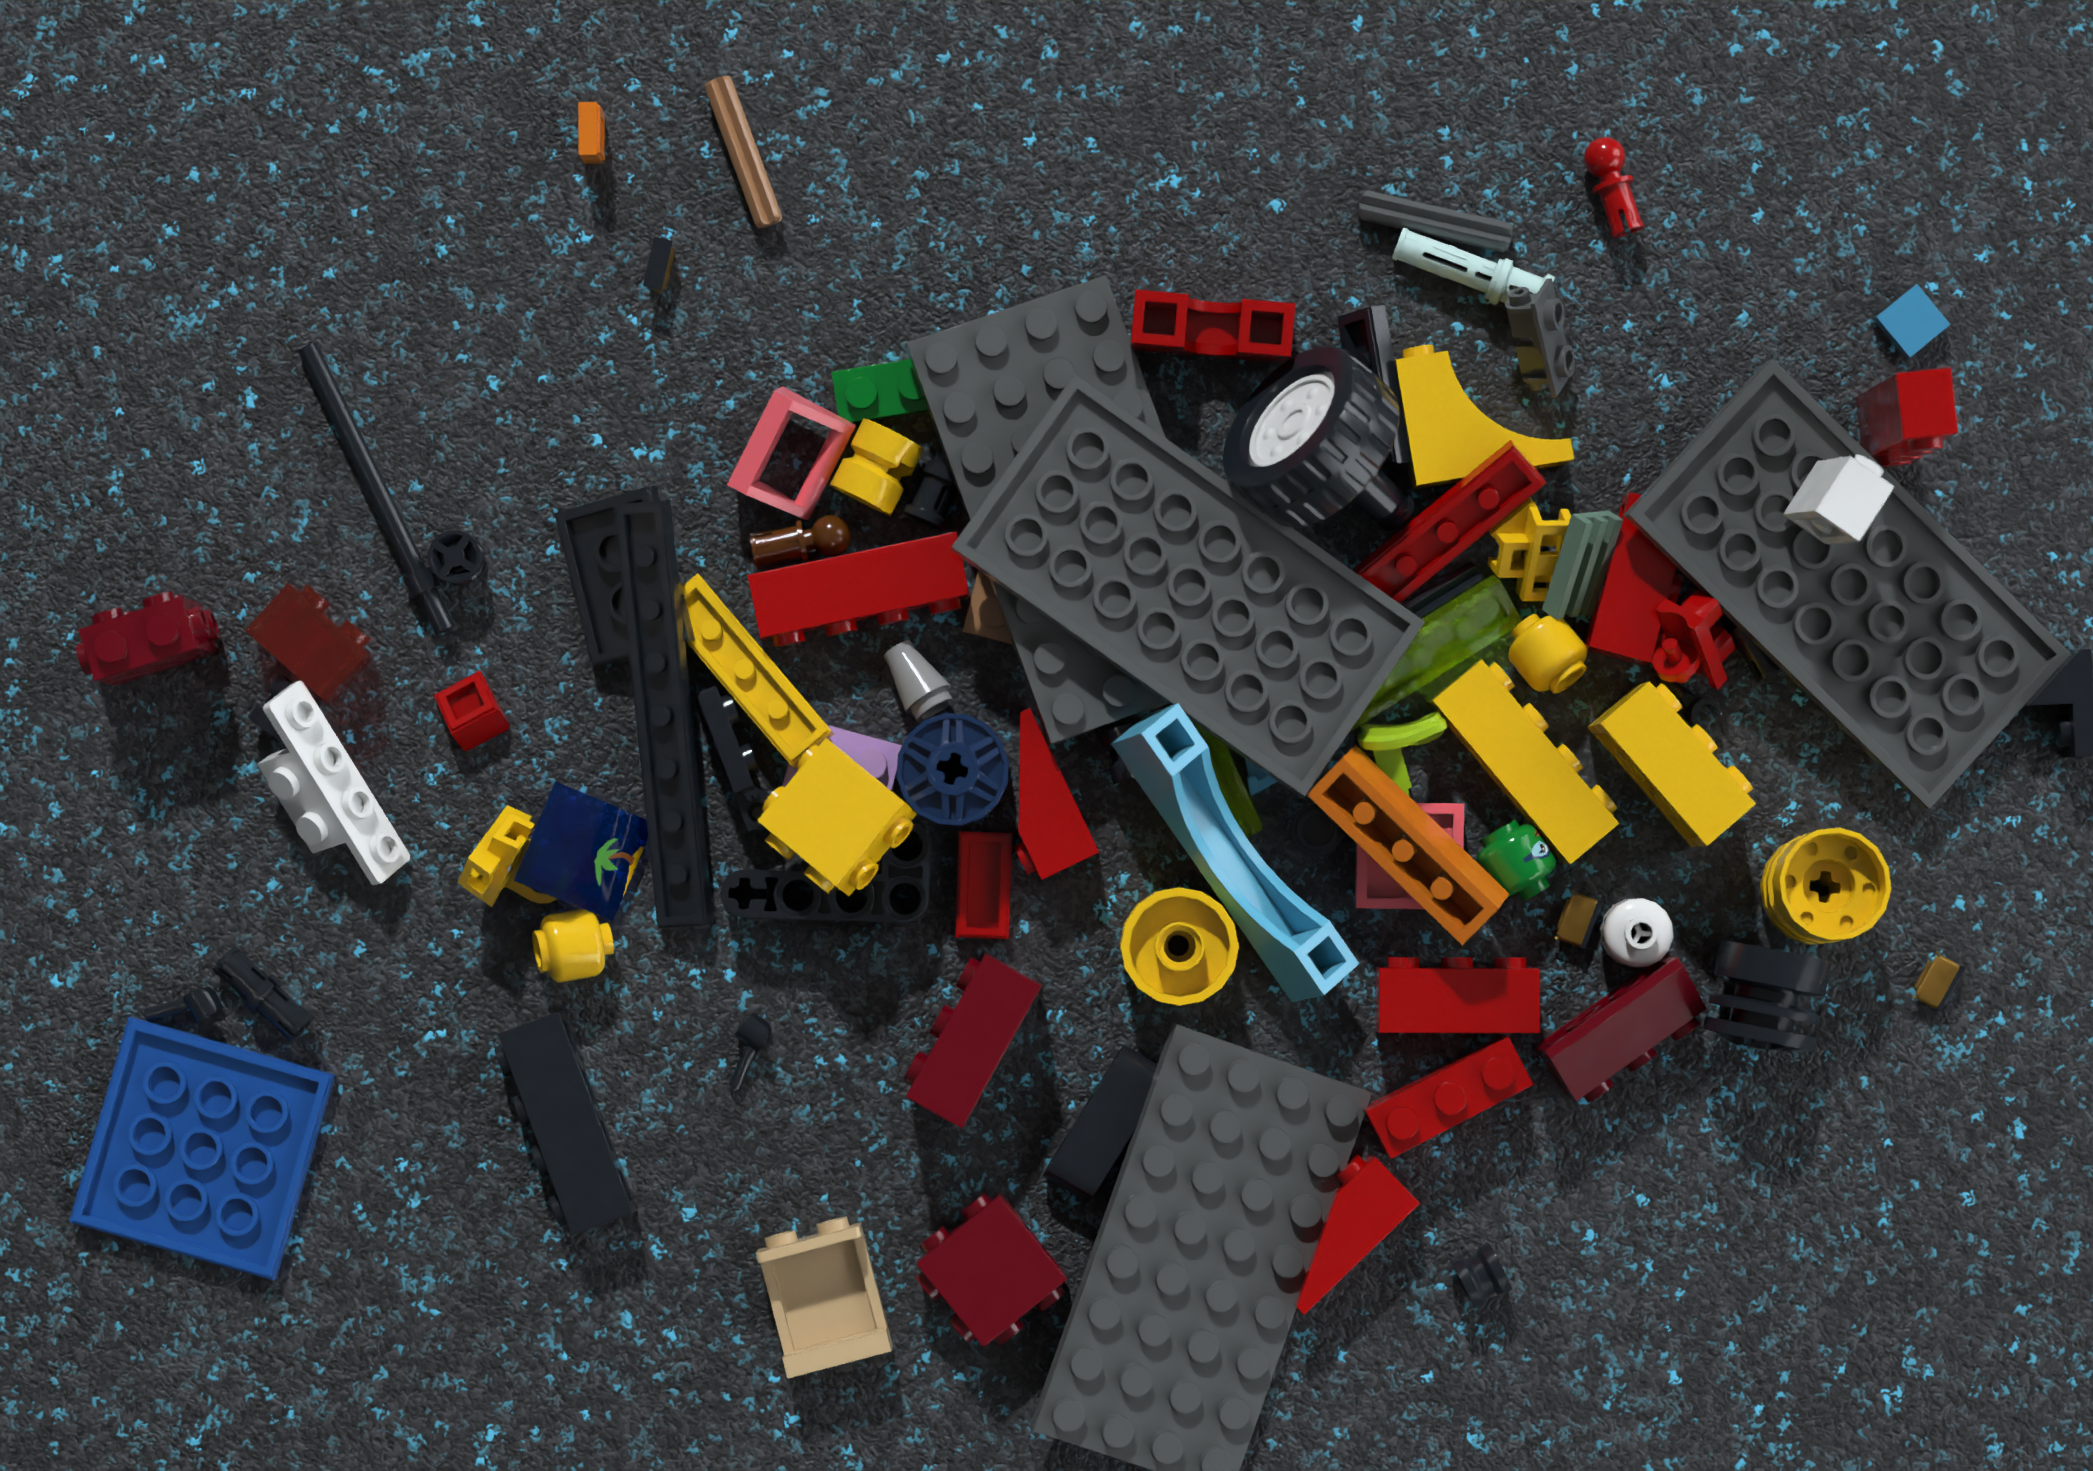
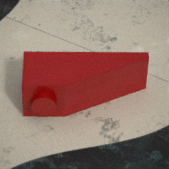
(1048, 815)
(1359, 1217)

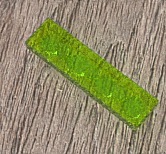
(1446, 640)

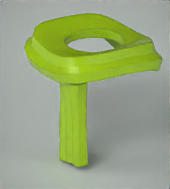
(1388, 740)

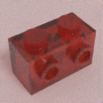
(311, 641)

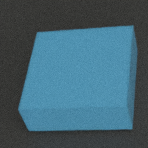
(1911, 321)

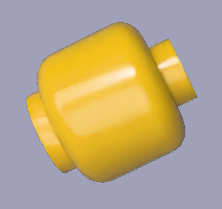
(1547, 653)
(572, 945)

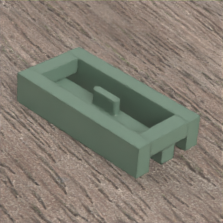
(1582, 564)

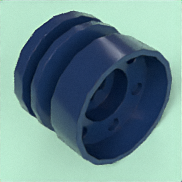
(980, 752)

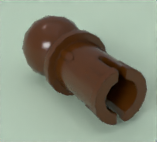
(828, 536)

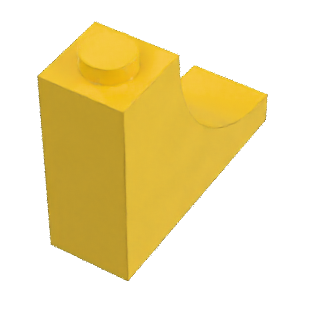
(1448, 431)

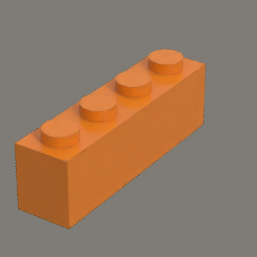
(1408, 844)

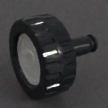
(1317, 442)

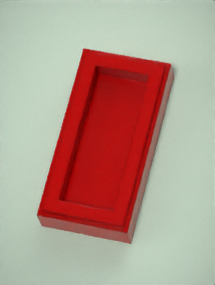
(983, 885)

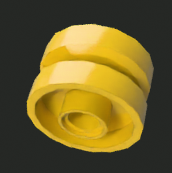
(1210, 950)

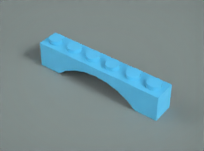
(1179, 779)

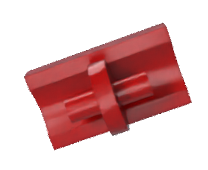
(1692, 640)

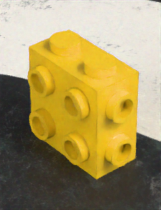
(835, 819)

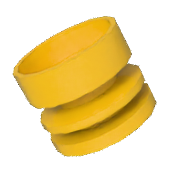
(1844, 863)

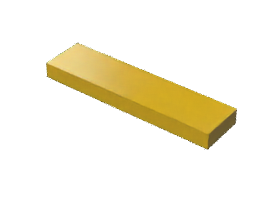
(751, 675)

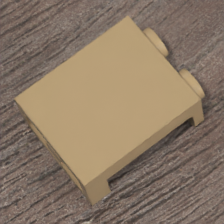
(824, 1297)

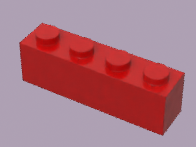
(1907, 416)
(858, 587)

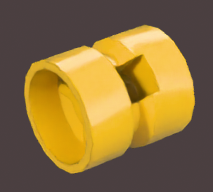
(877, 467)

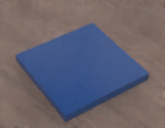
(202, 1148)

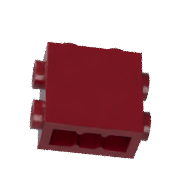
(148, 640)
(989, 1271)

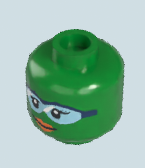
(1517, 859)

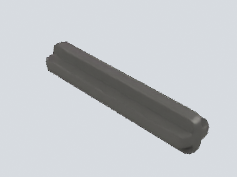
(1435, 221)

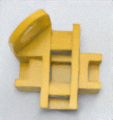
(1527, 531)
(498, 858)

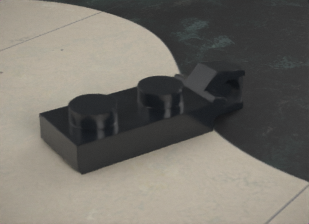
(736, 761)

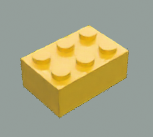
(1673, 763)

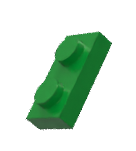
(878, 392)

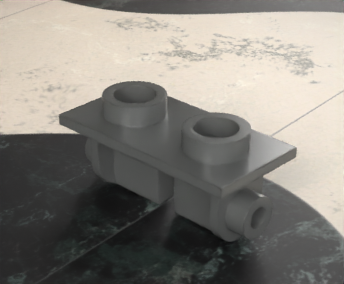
(1547, 358)

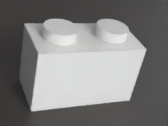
(1839, 499)

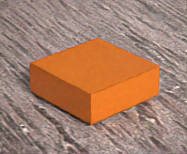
(591, 132)

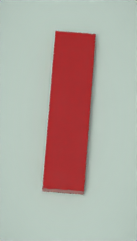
(1452, 523)

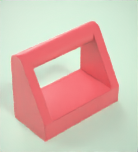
(764, 440)

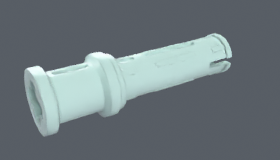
(1412, 248)

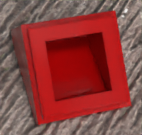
(471, 711)

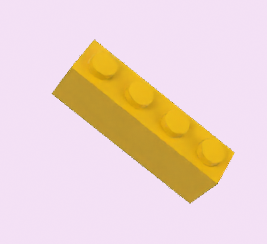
(1524, 762)

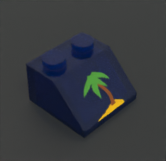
(583, 851)

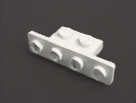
(325, 788)

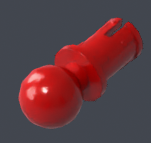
(1604, 160)

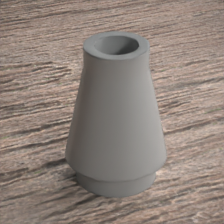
(917, 682)

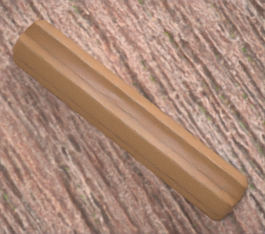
(743, 152)

